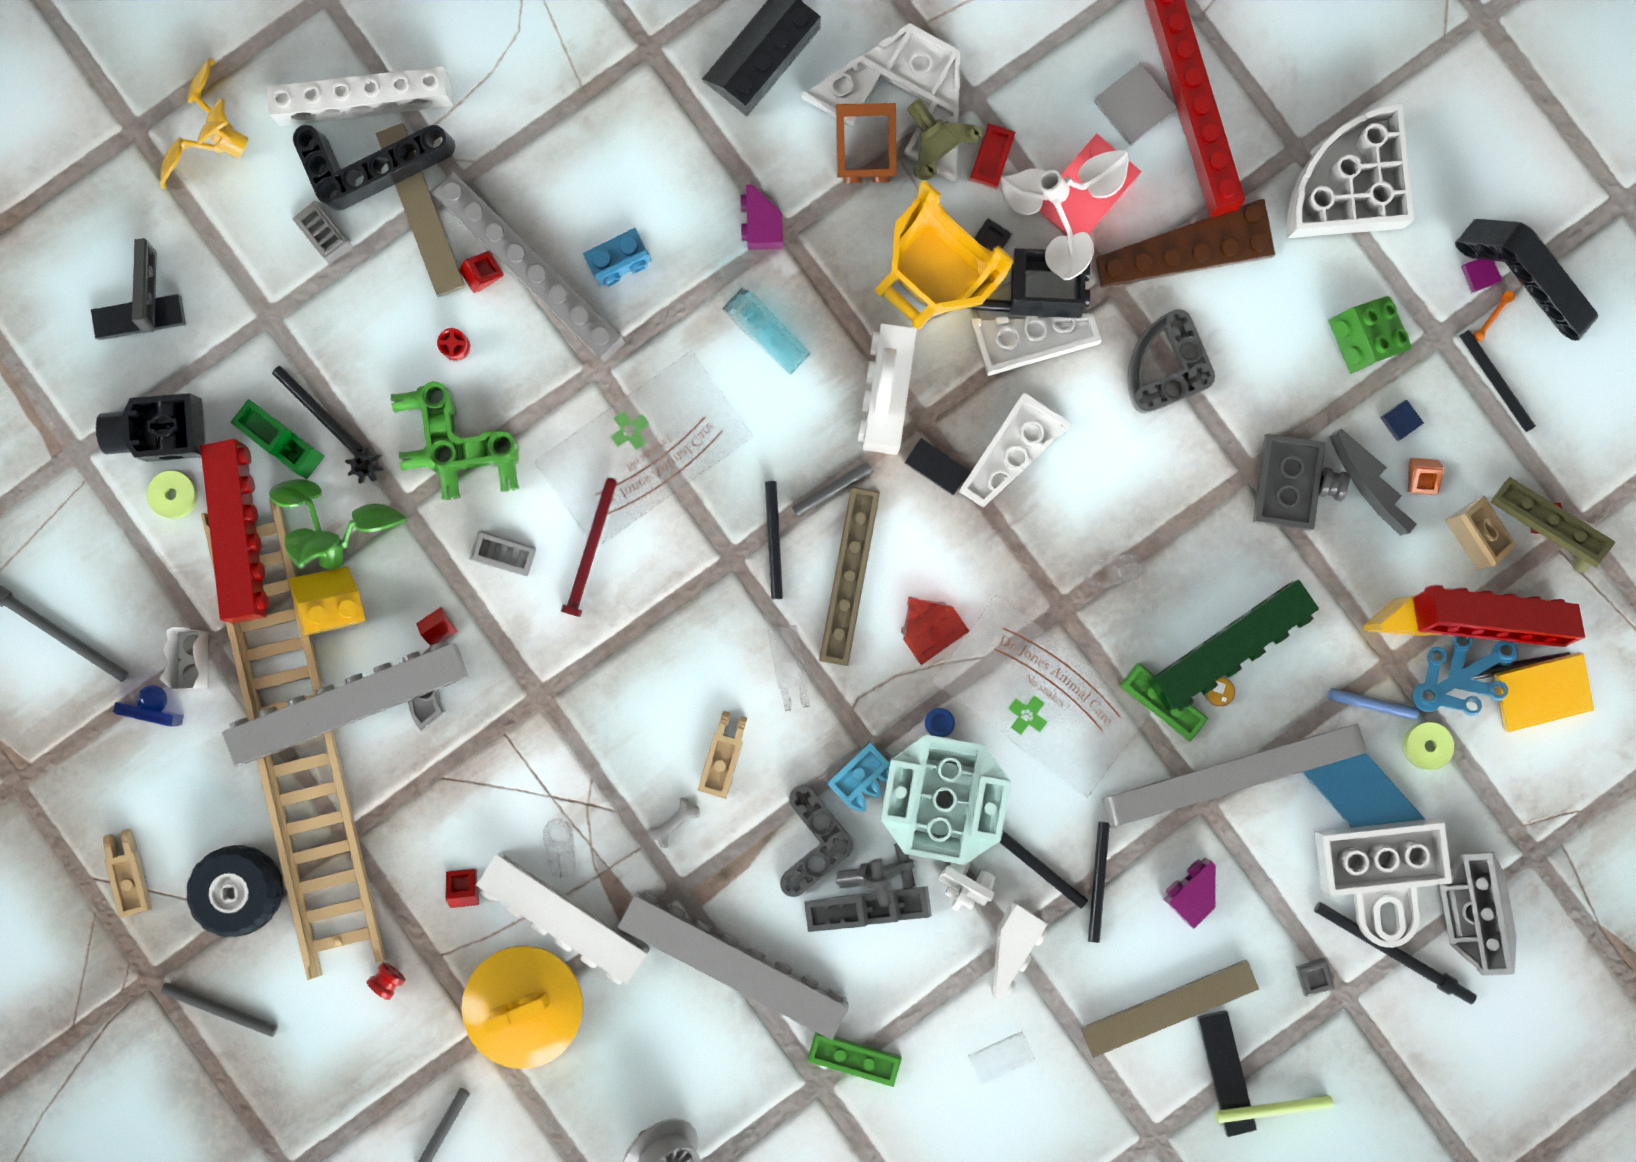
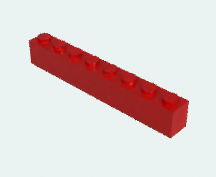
(1196, 106)

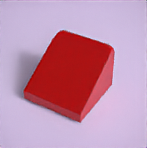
(480, 271)
(462, 888)

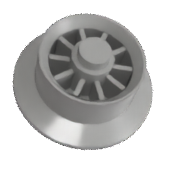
(665, 1142)

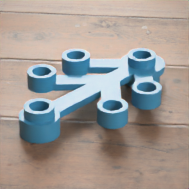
(1462, 678)

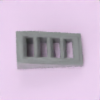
(336, 249)
(478, 545)

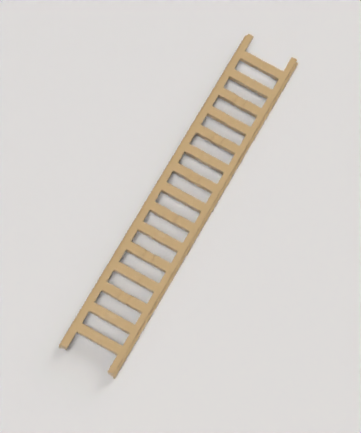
(270, 772)

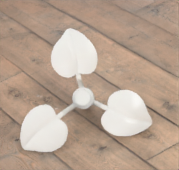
(1026, 190)

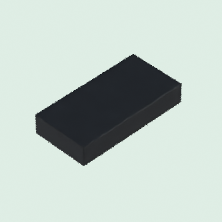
(936, 466)

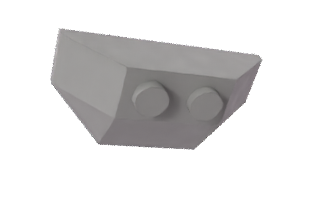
(1480, 914)

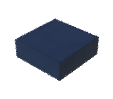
(1402, 420)

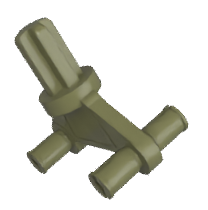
(937, 138)

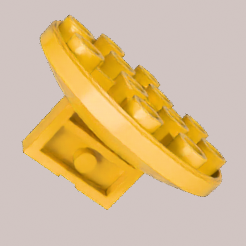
(522, 1006)

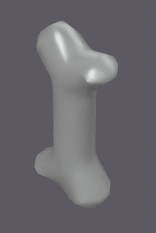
(663, 832)

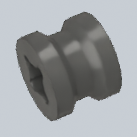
(1334, 484)

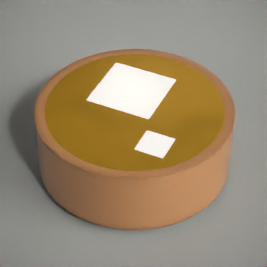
(1222, 694)

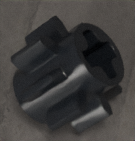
(356, 462)

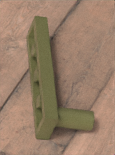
(1554, 523)

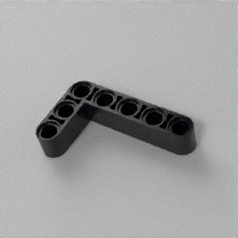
(370, 167)
(1534, 268)

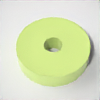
(159, 491)
(1415, 745)

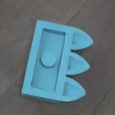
(860, 776)

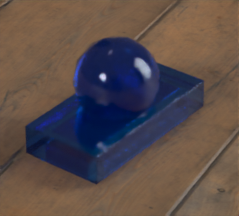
(149, 707)

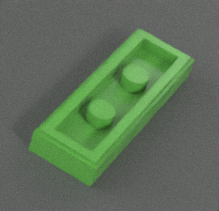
(1184, 722)
(855, 1059)

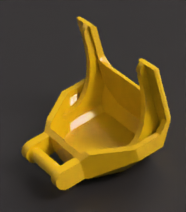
(939, 262)

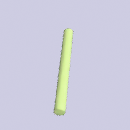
(1273, 1109)

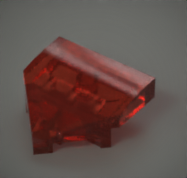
(930, 627)

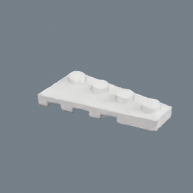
(1027, 340)
(1016, 445)

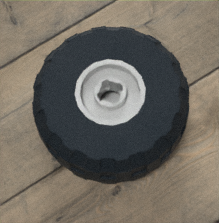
(234, 891)

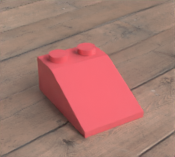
(1081, 207)

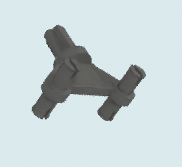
(878, 877)

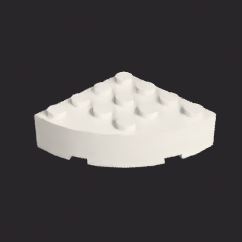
(1356, 180)

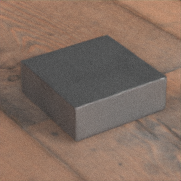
(1315, 977)

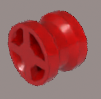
(449, 340)
(385, 981)

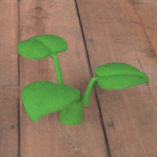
(308, 544)

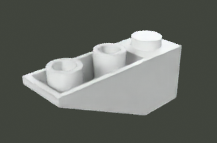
(1015, 939)

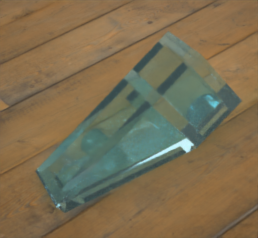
(766, 330)

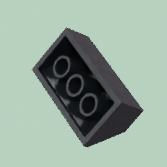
(762, 52)

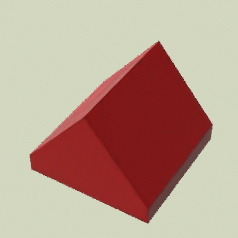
(436, 627)

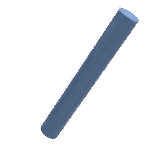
(1373, 704)

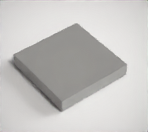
(1135, 104)

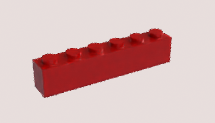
(234, 531)
(1498, 616)

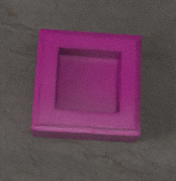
(1481, 274)

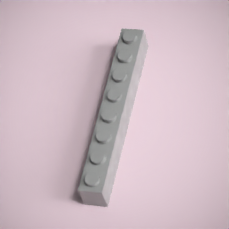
(528, 267)
(344, 704)
(734, 965)

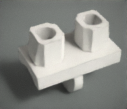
(964, 889)

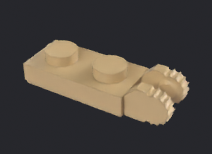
(722, 759)
(126, 875)

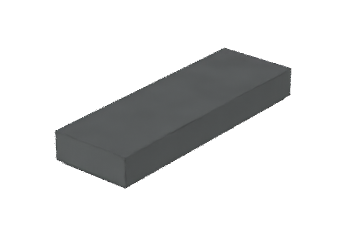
(144, 285)

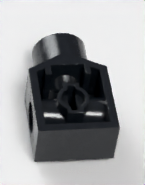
(154, 428)

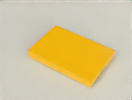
(1545, 692)

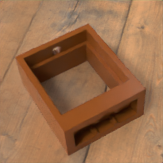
(877, 109)

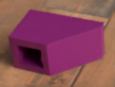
(763, 223)
(1195, 895)

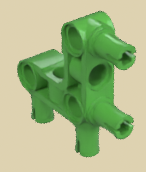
(441, 434)

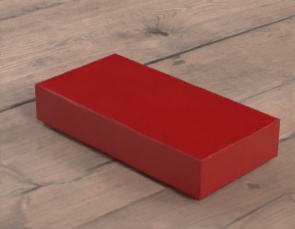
(992, 156)

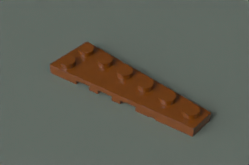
(1202, 245)

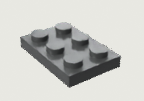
(1289, 482)

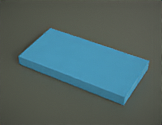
(1362, 792)

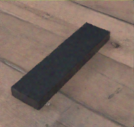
(1225, 1069)

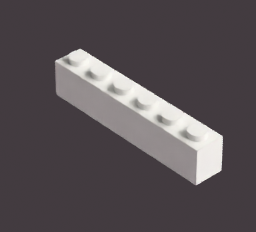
(562, 918)

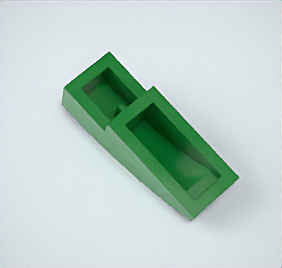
(277, 439)

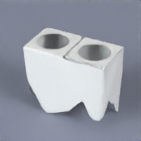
(173, 672)

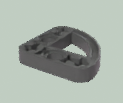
(1187, 365)

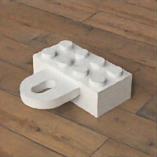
(889, 388)
(1381, 867)

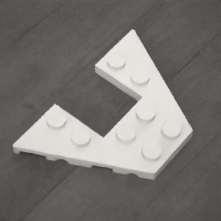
(912, 62)

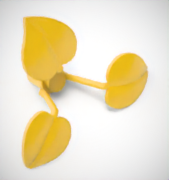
(216, 125)

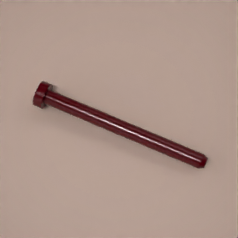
(590, 549)

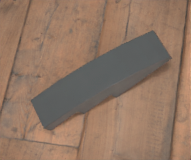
(1365, 474)
(864, 909)

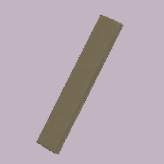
(425, 222)
(849, 576)
(1169, 1008)

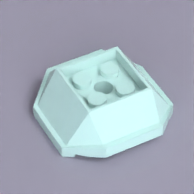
(977, 805)

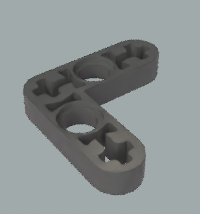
(825, 838)

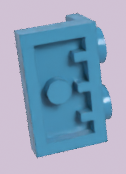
(617, 257)

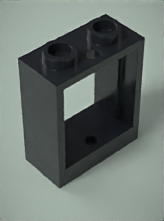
(1049, 307)

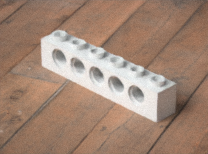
(360, 96)

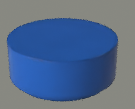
(939, 722)

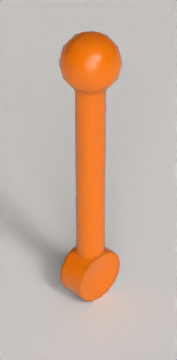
(1506, 297)

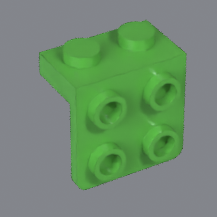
(1369, 333)

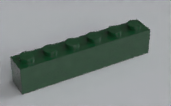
(1233, 645)

